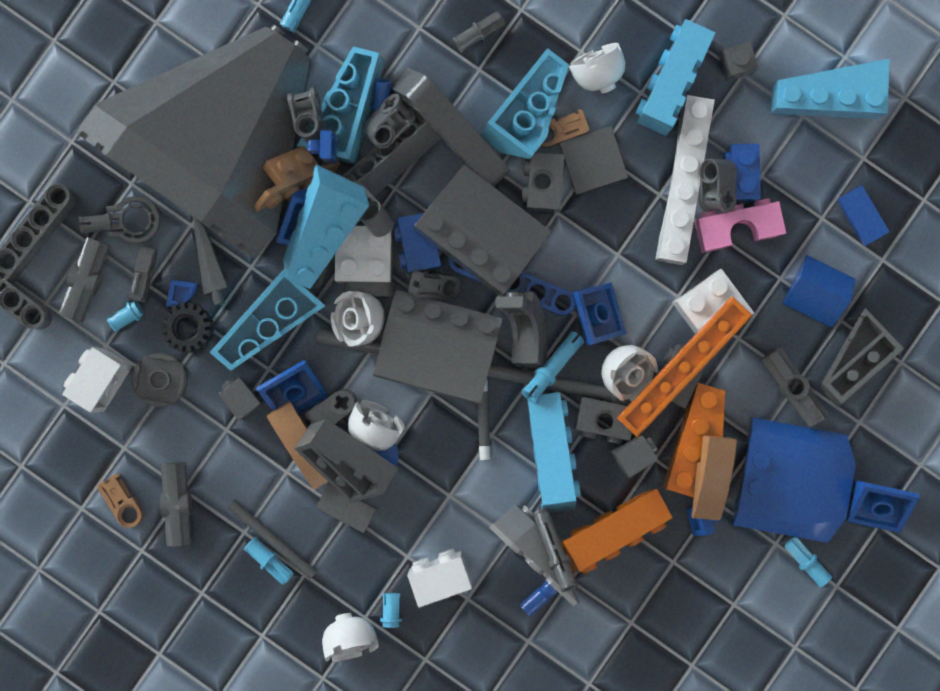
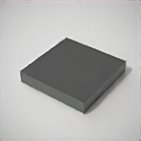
(593, 160)

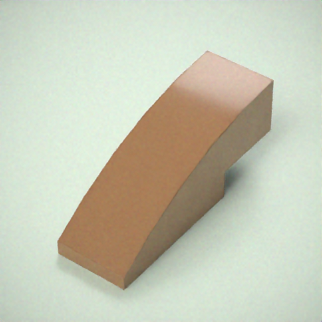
(290, 429)
(713, 477)

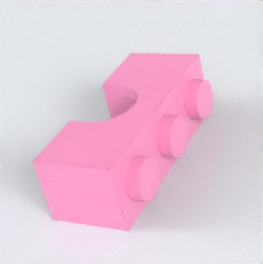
(763, 220)

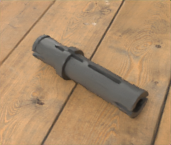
(566, 579)

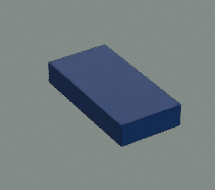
(863, 215)

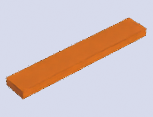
(684, 366)

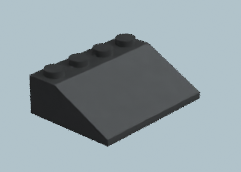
(482, 230)
(437, 347)

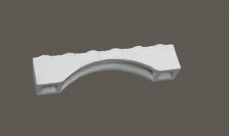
(685, 181)

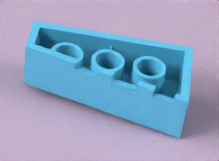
(675, 77)
(839, 92)
(350, 102)
(323, 224)
(268, 318)
(552, 452)

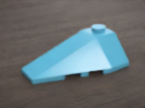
(526, 114)

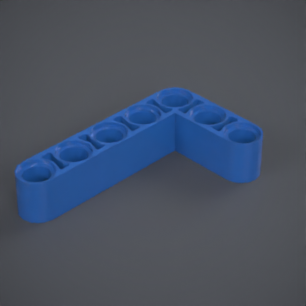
(528, 281)

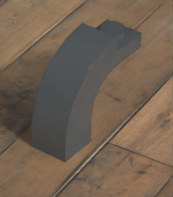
(527, 328)

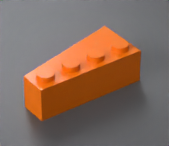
(702, 417)
(615, 530)

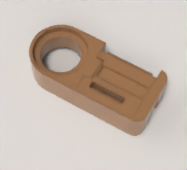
(567, 128)
(118, 499)

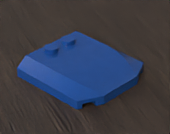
(795, 480)

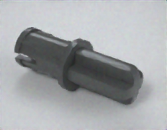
(478, 31)

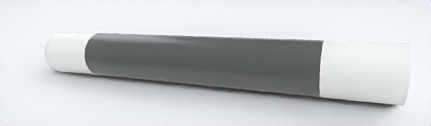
(483, 426)

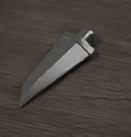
(211, 271)

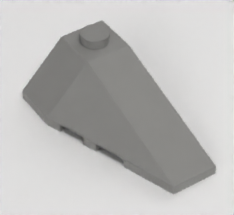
(523, 537)

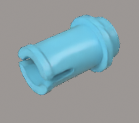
(125, 316)
(391, 610)

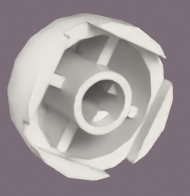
(599, 69)
(357, 318)
(628, 371)
(374, 427)
(348, 638)

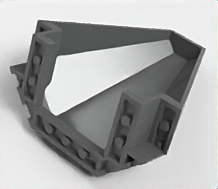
(209, 131)

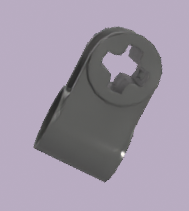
(306, 110)
(389, 120)
(717, 182)
(329, 408)

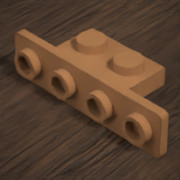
(290, 174)

